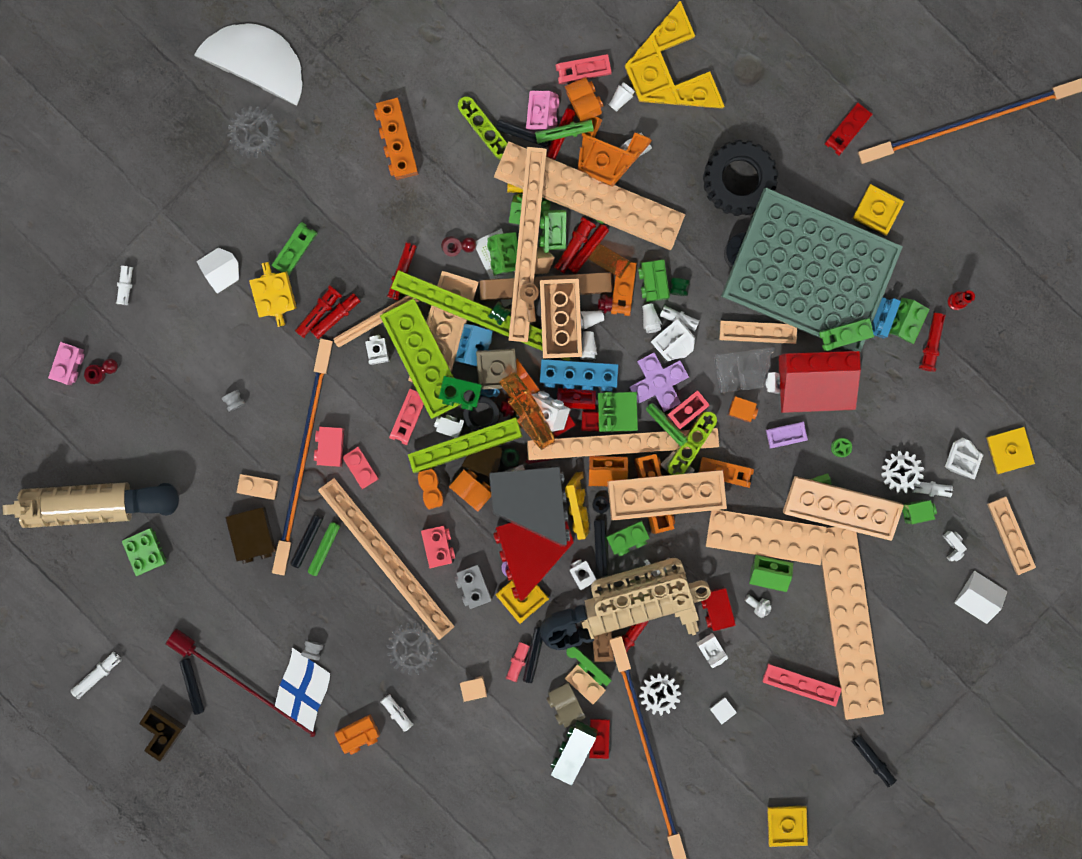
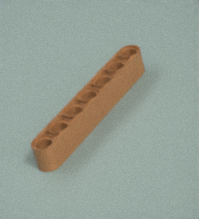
(588, 284)

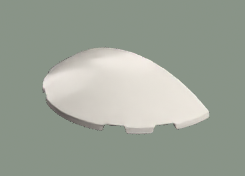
(257, 57)

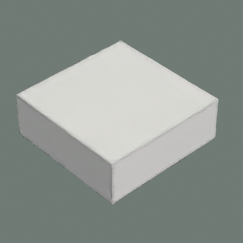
(723, 710)

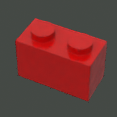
(718, 610)

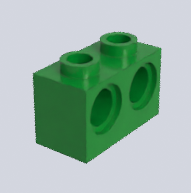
(461, 388)

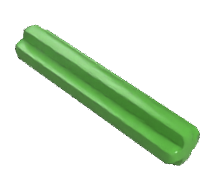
(666, 424)
(323, 549)

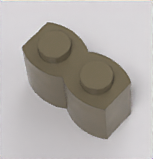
(566, 705)

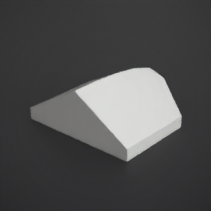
(219, 269)
(675, 341)
(964, 458)

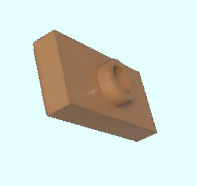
(602, 648)

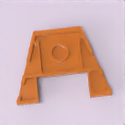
(607, 161)

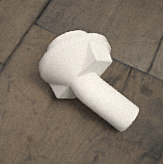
(761, 608)

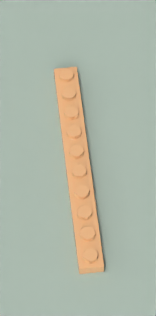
(527, 240)
(615, 444)
(386, 558)

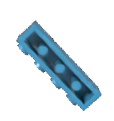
(579, 374)

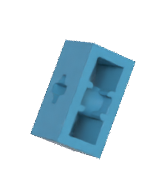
(472, 339)

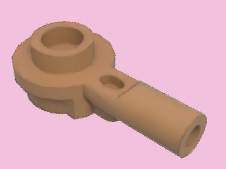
(529, 294)

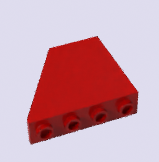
(527, 556)

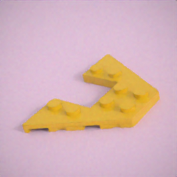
(651, 76)

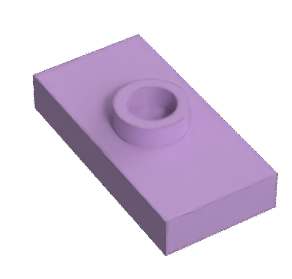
(786, 435)

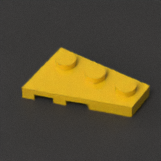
(576, 498)

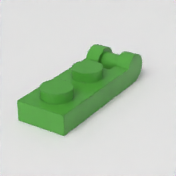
(294, 249)
(846, 334)
(587, 665)

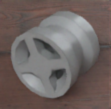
(233, 400)
(312, 650)

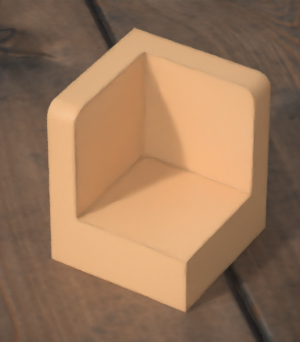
(543, 261)
(473, 689)

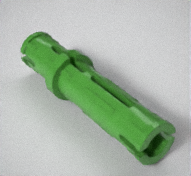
(564, 131)

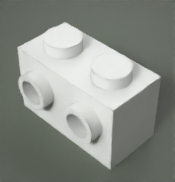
(553, 410)

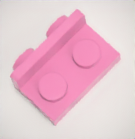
(542, 110)
(66, 364)

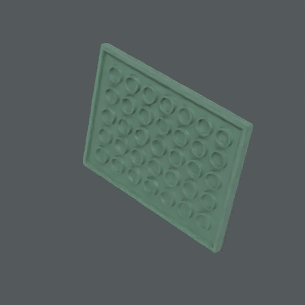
(809, 267)

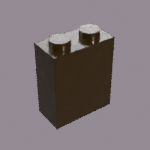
(251, 535)

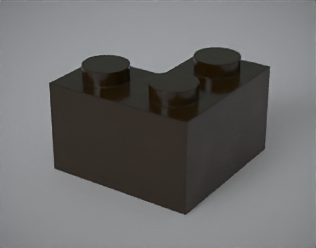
(165, 731)

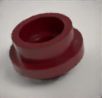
(605, 303)
(506, 408)

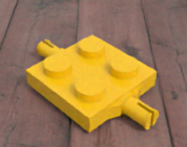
(273, 294)

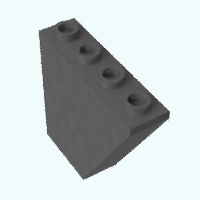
(532, 501)

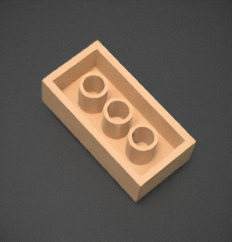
(560, 318)

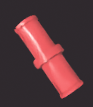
(517, 662)

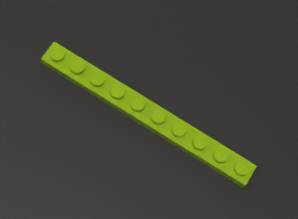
(460, 307)

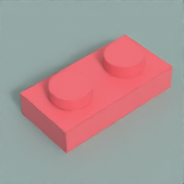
(360, 467)

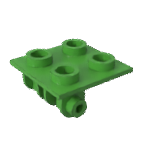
(617, 411)
(144, 551)

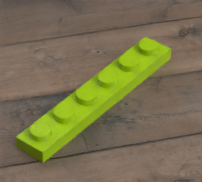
(465, 445)

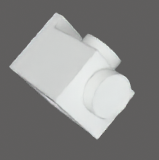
(380, 357)
(449, 426)
(586, 580)

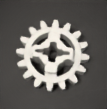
(893, 473)
(667, 697)

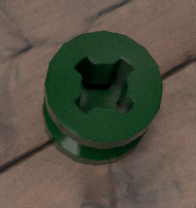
(679, 287)
(499, 313)

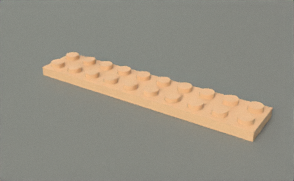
(596, 199)
(850, 624)

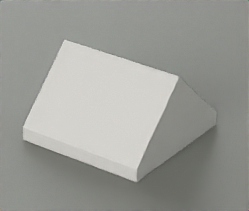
(981, 597)

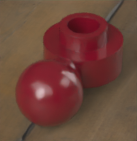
(467, 245)
(109, 366)

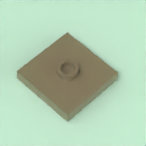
(494, 366)

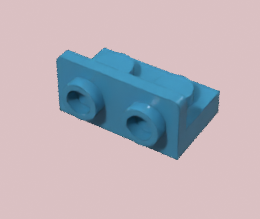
(884, 317)

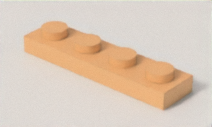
(757, 332)
(1011, 535)

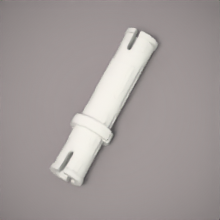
(102, 669)

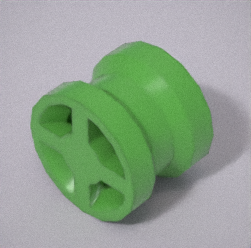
(845, 447)

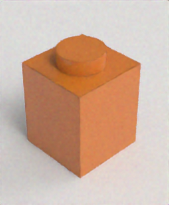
(742, 409)

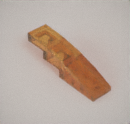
(530, 414)

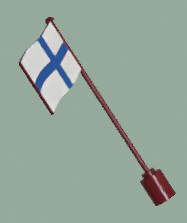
(298, 692)

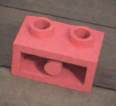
(437, 546)

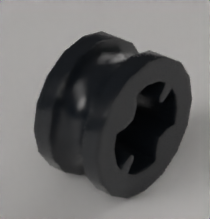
(596, 508)

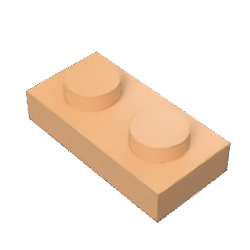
(257, 486)
(585, 684)

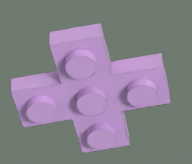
(659, 382)

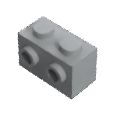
(473, 586)

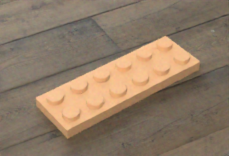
(445, 326)
(667, 495)
(843, 508)
(766, 536)

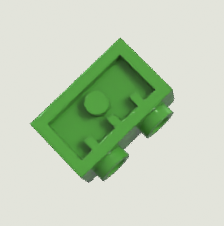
(503, 252)

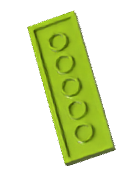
(419, 355)

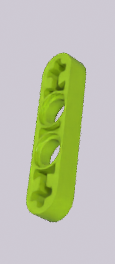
(482, 129)
(694, 446)

